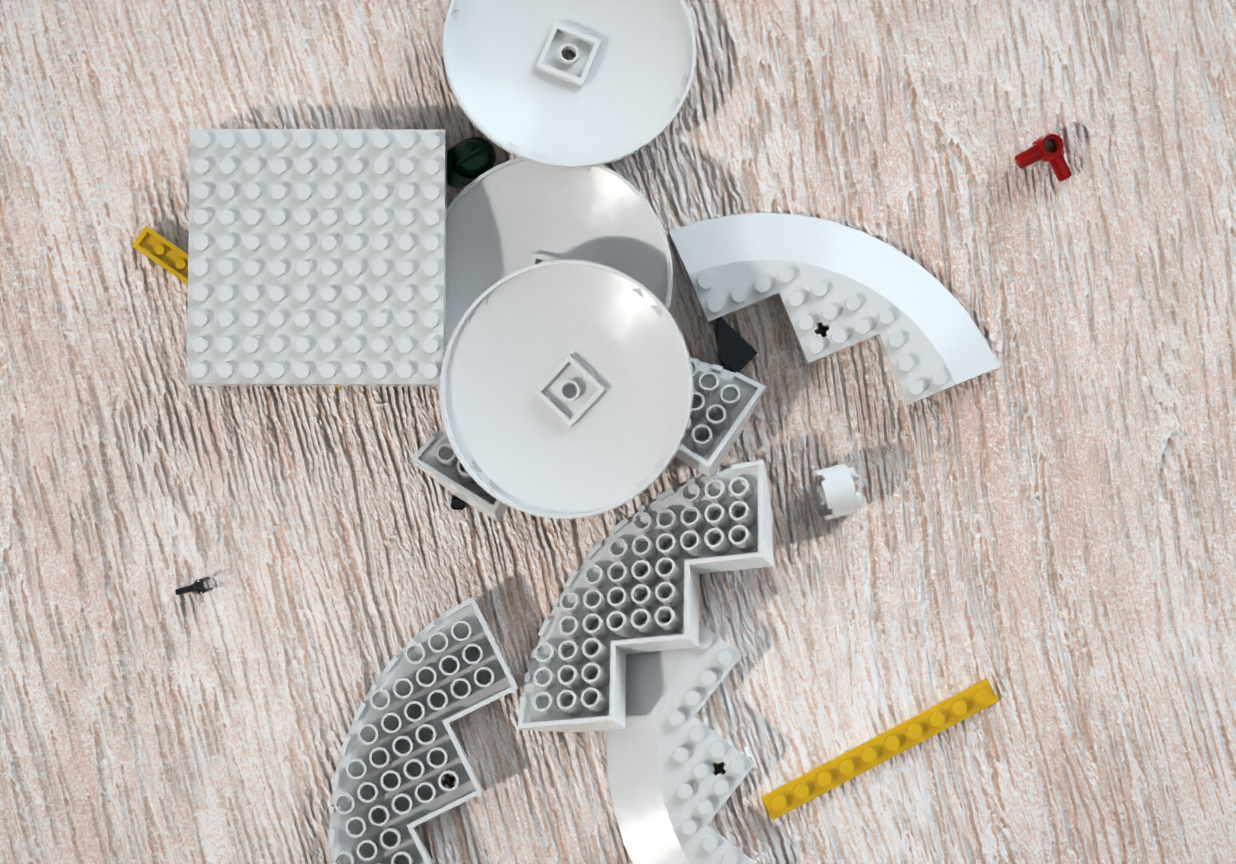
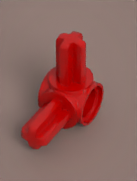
(1038, 152)

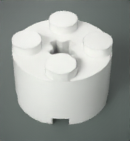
(836, 491)

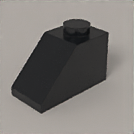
(732, 349)

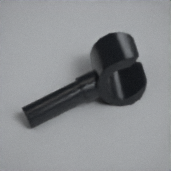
(457, 503)
(197, 587)

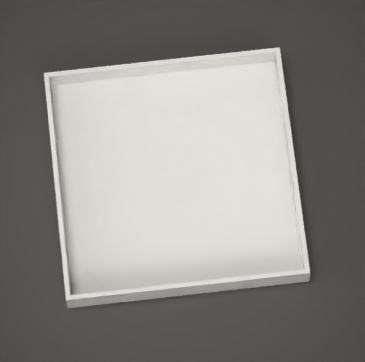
(317, 257)

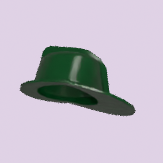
(469, 160)

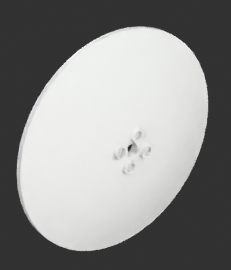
(577, 112)
(547, 213)
(509, 379)

